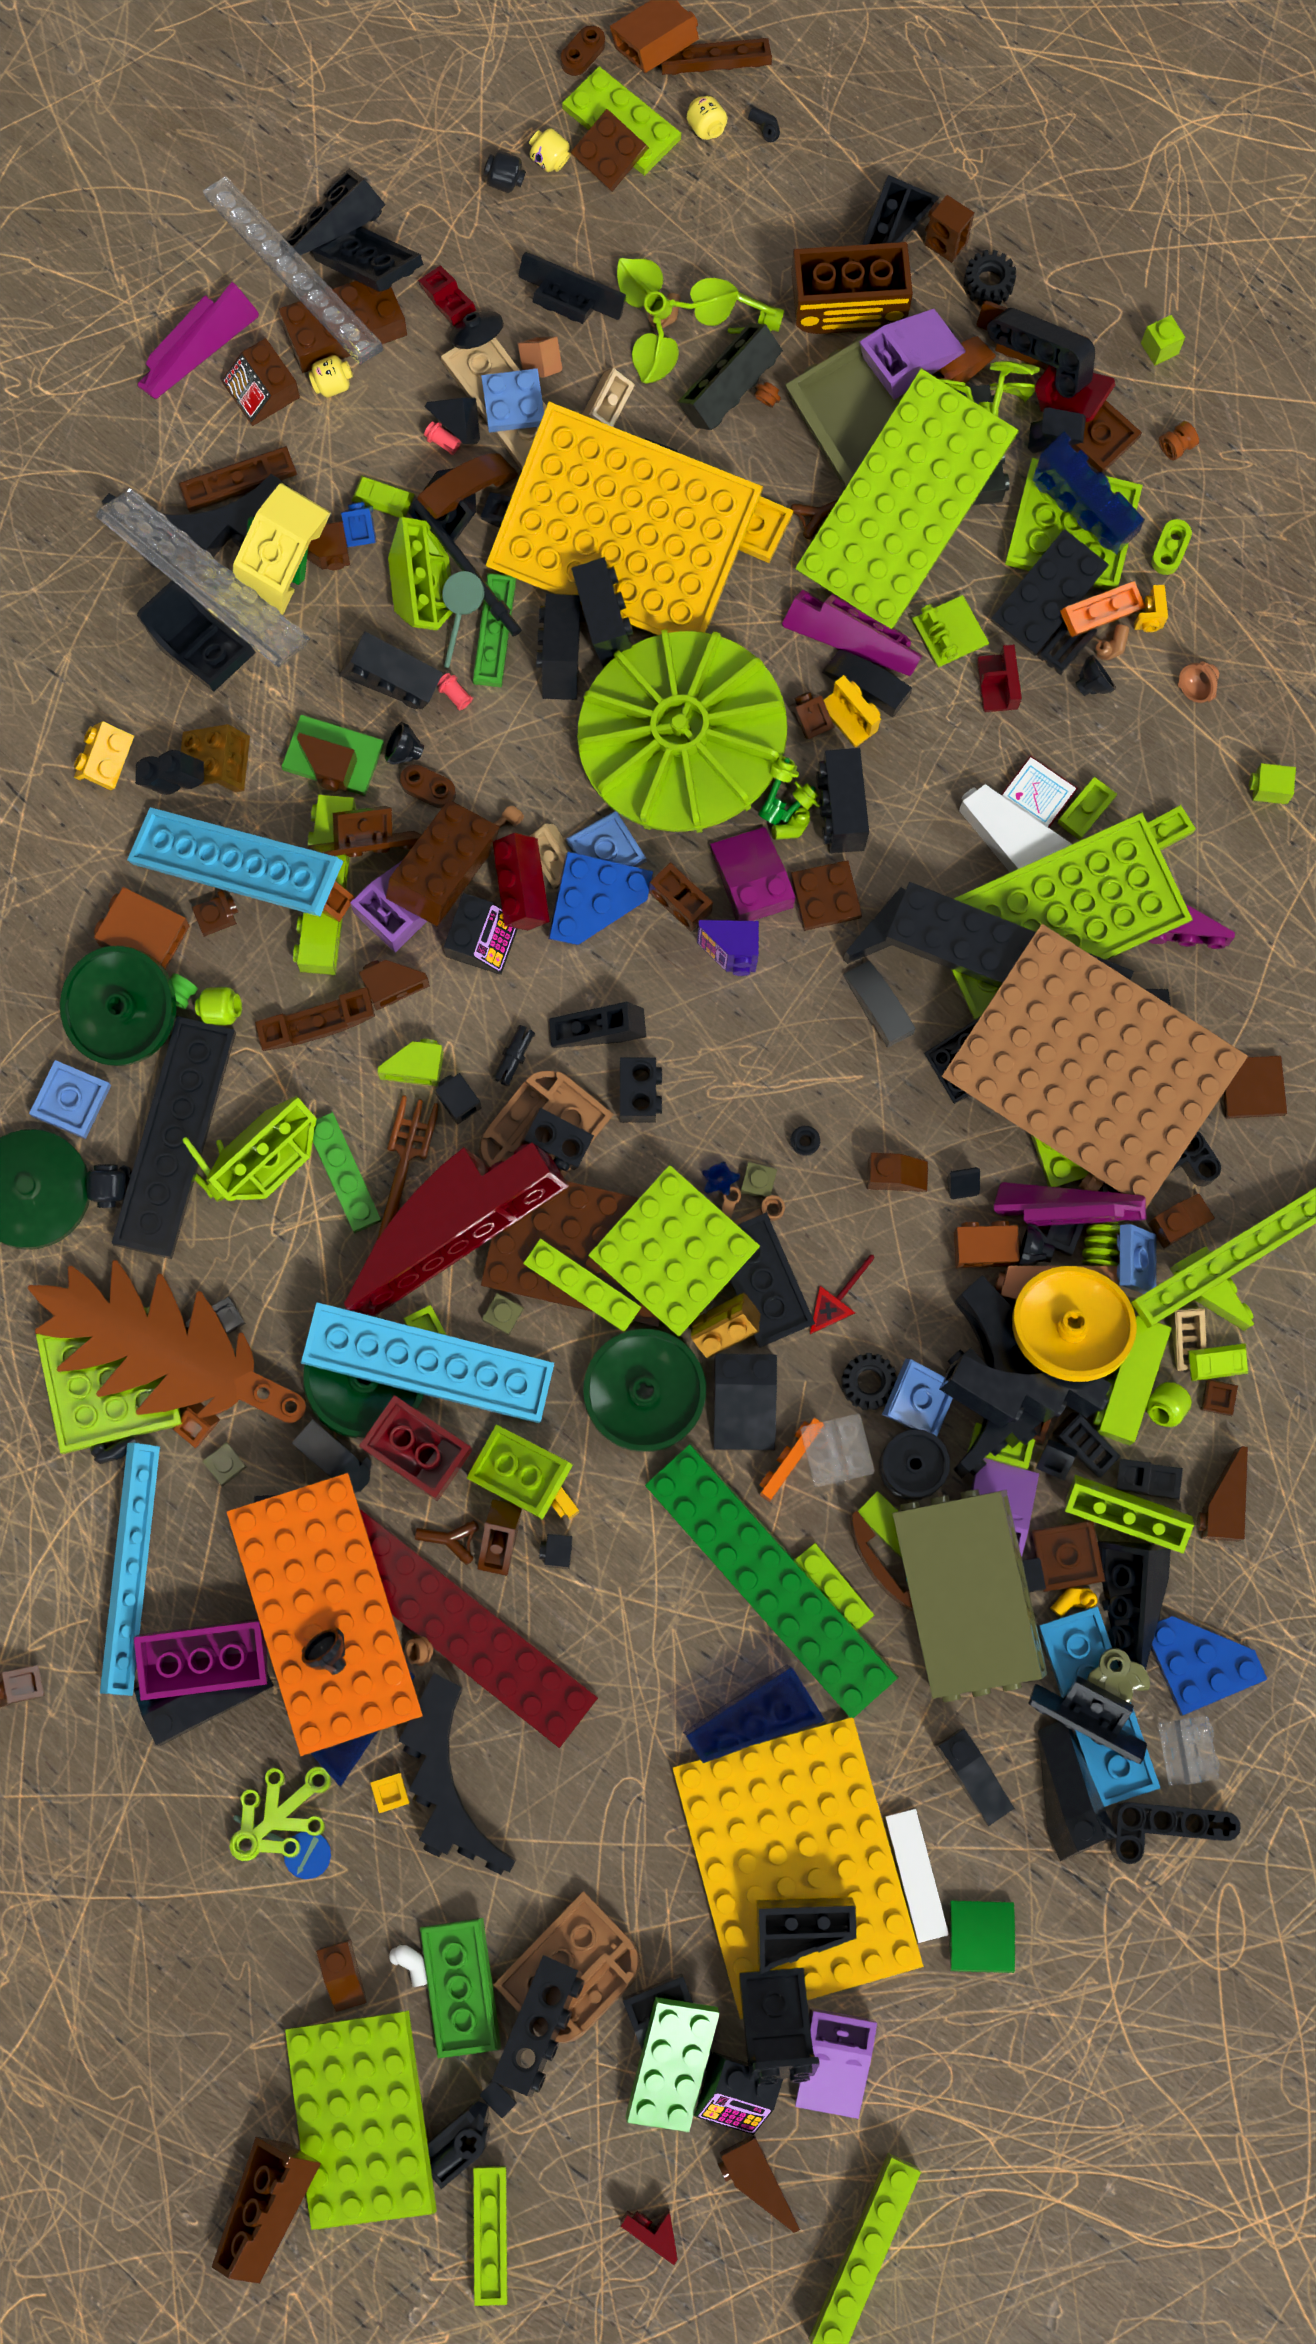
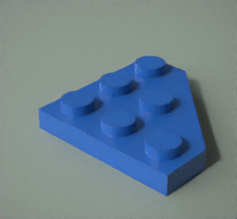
(594, 896)
(1202, 1664)

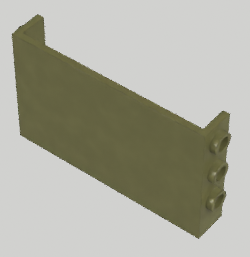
(843, 407)
(969, 1594)

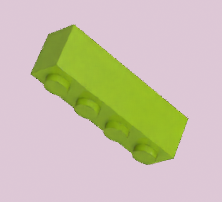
(1133, 1385)
(1129, 1514)

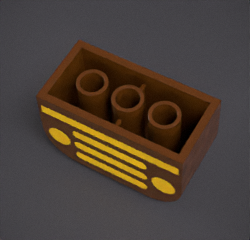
(851, 287)

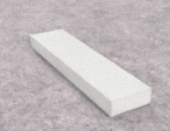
(916, 1875)

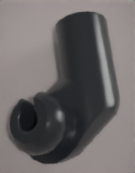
(767, 122)
(115, 1452)

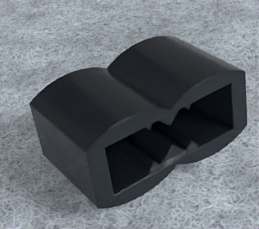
(169, 772)

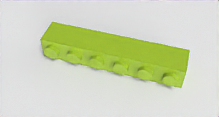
(322, 934)
(865, 2252)

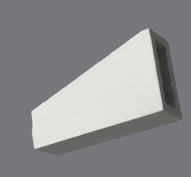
(1007, 829)

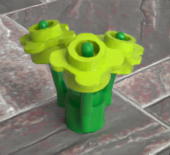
(773, 808)

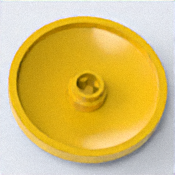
(1074, 1323)

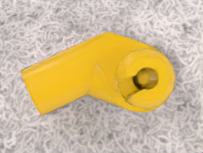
(1074, 1598)

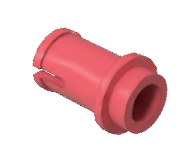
(442, 437)
(454, 691)

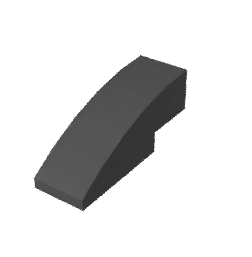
(879, 1004)

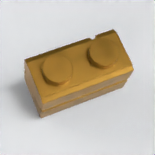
(725, 1325)

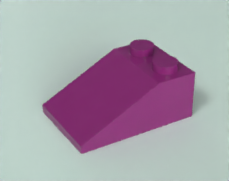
(753, 875)

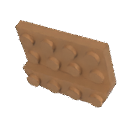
(552, 1093)
(589, 1943)

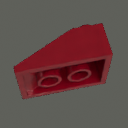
(416, 1448)

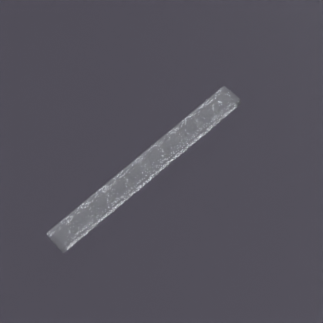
(293, 271)

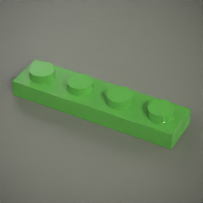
(344, 1174)

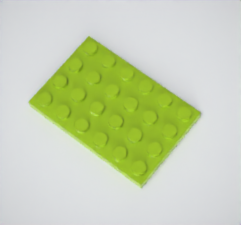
(361, 2120)

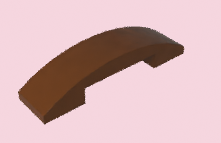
(464, 481)
(316, 1022)
(861, 1535)

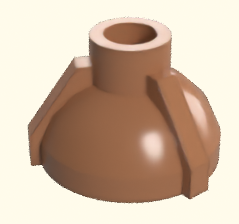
(1199, 681)

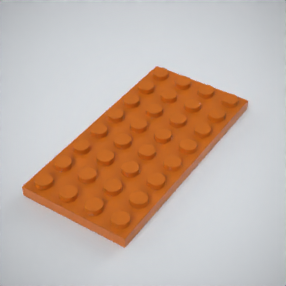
(314, 1574)

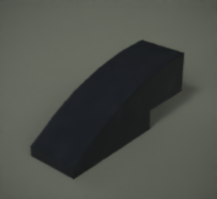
(875, 683)

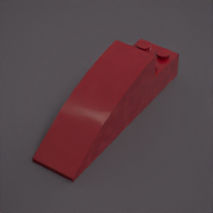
(450, 1218)

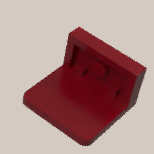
(1085, 402)

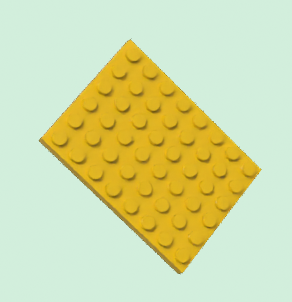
(645, 508)
(798, 1825)

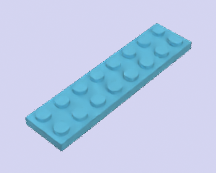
(235, 861)
(427, 1363)

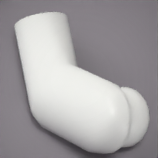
(411, 1960)

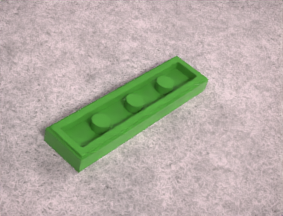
(493, 635)

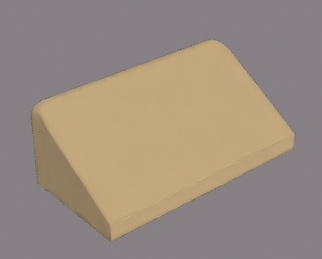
(609, 397)
(552, 852)

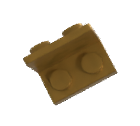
(223, 753)

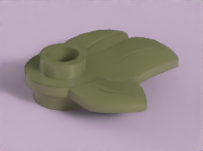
(1122, 1680)

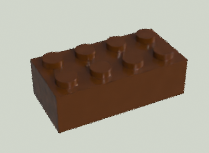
(314, 342)
(442, 862)

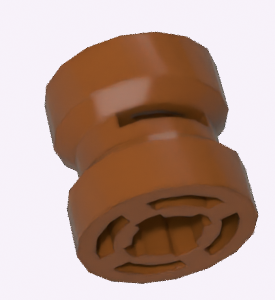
(1177, 441)

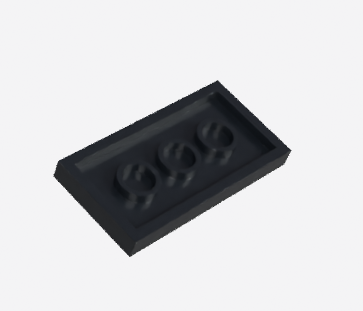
(368, 258)
(1052, 584)
(771, 1285)

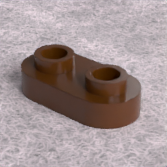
(584, 48)
(425, 787)

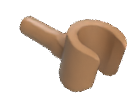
(511, 815)

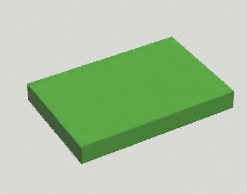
(366, 749)

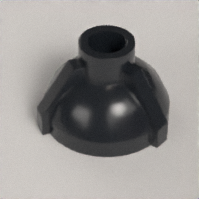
(1094, 678)
(403, 745)
(1035, 1247)
(326, 1651)

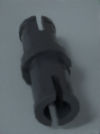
(513, 1055)

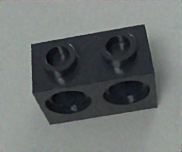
(632, 1089)
(559, 1132)

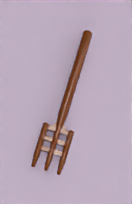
(406, 1152)

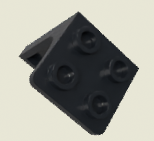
(193, 636)
(777, 2026)

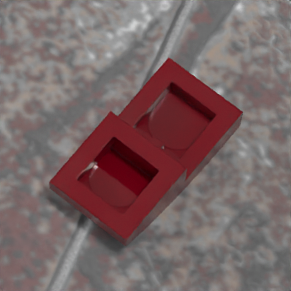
(446, 295)

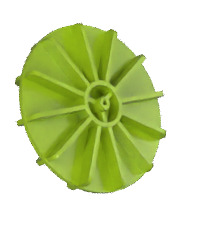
(682, 731)

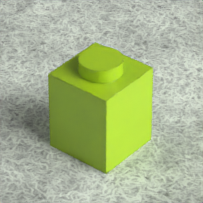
(1162, 340)
(1273, 783)

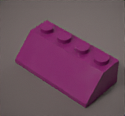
(201, 1659)

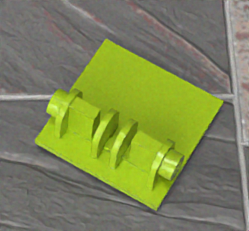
(950, 630)

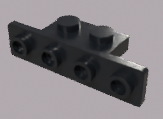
(568, 291)
(1093, 1714)

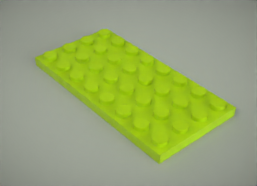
(906, 499)
(1094, 893)

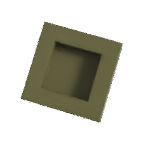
(758, 1180)
(503, 1314)
(224, 1464)

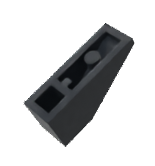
(875, 934)
(598, 1026)
(974, 1776)

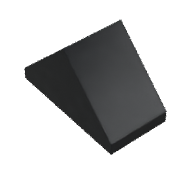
(458, 416)

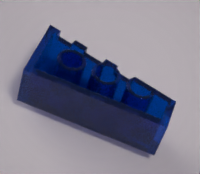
(760, 1713)

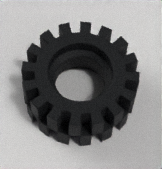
(993, 264)
(850, 1381)

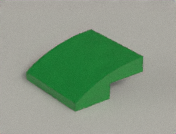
(982, 1936)

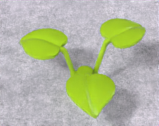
(640, 282)
(1019, 389)

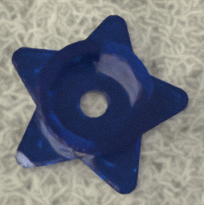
(719, 1171)

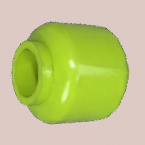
(218, 1006)
(1168, 1404)

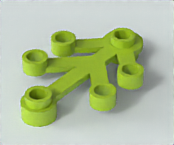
(276, 1817)

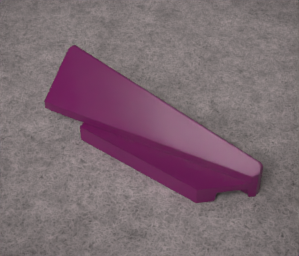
(197, 338)
(851, 630)
(1067, 1206)

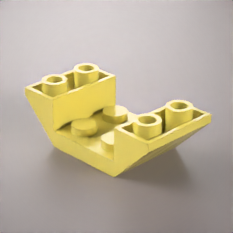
(278, 544)

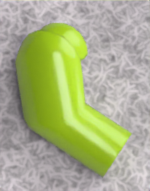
(795, 826)

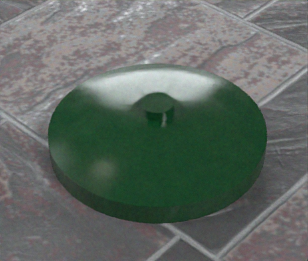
(118, 1005)
(40, 1189)
(644, 1390)
(348, 1402)

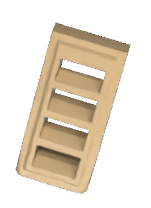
(1178, 1340)

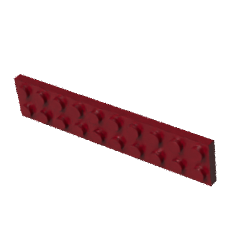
(477, 1640)

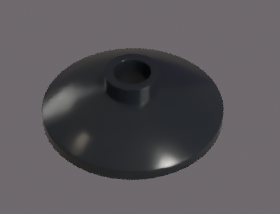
(476, 329)

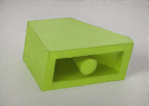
(415, 1064)

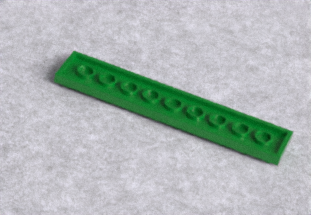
(771, 1581)

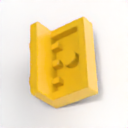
(852, 712)
(103, 755)

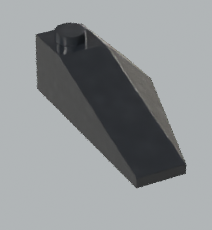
(347, 207)
(1133, 1594)
(177, 1715)
(1071, 1799)

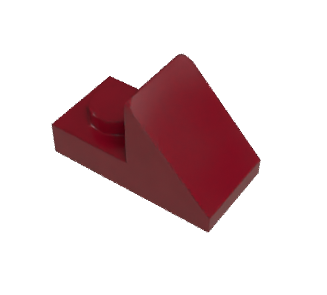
(658, 2239)

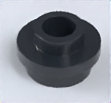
(805, 1131)

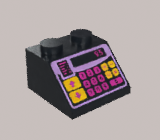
(479, 935)
(732, 2098)

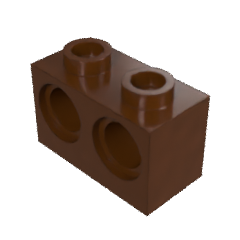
(948, 228)
(680, 897)

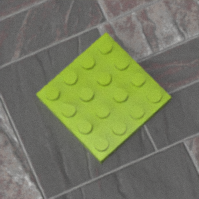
(1042, 521)
(674, 1250)
(81, 1415)

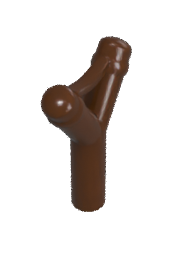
(816, 513)
(450, 1539)

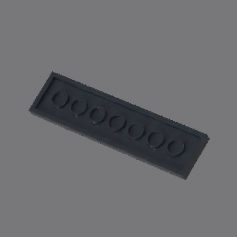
(179, 1109)

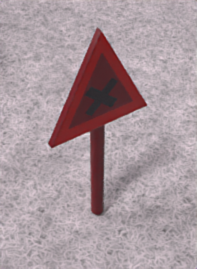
(830, 1308)

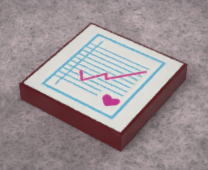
(1039, 791)

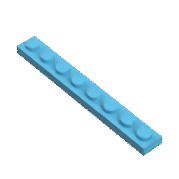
(129, 1569)

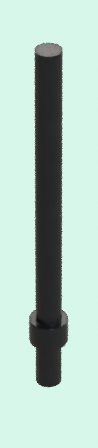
(498, 608)

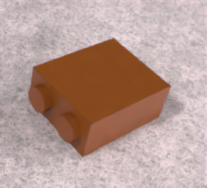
(654, 33)
(141, 925)

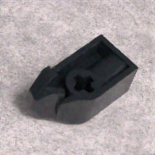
(332, 1456)
(448, 2150)

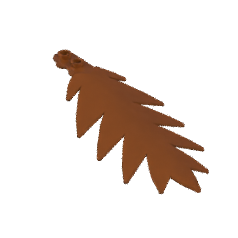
(195, 1362)

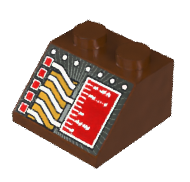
(260, 382)

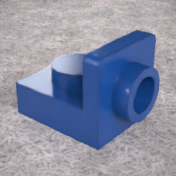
(359, 524)

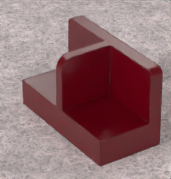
(999, 680)

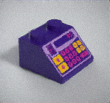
(731, 944)

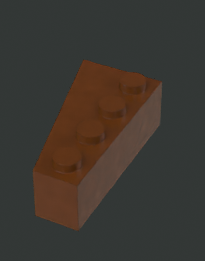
(263, 2208)

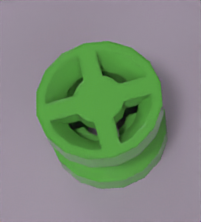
(183, 990)

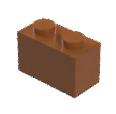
(986, 1245)

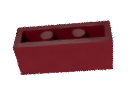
(521, 881)

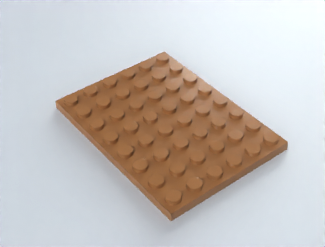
(1094, 1065)

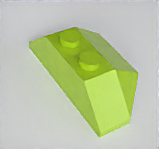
(418, 575)
(265, 1152)

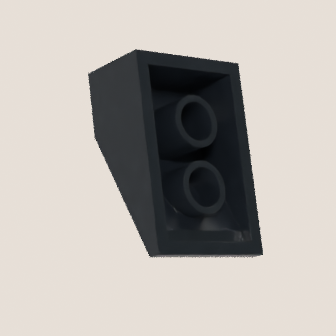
(745, 1401)

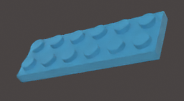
(1074, 1650)

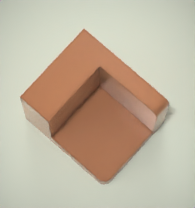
(541, 354)

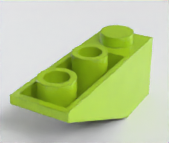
(1221, 1298)

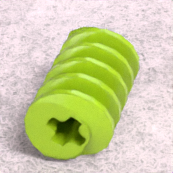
(1101, 1244)

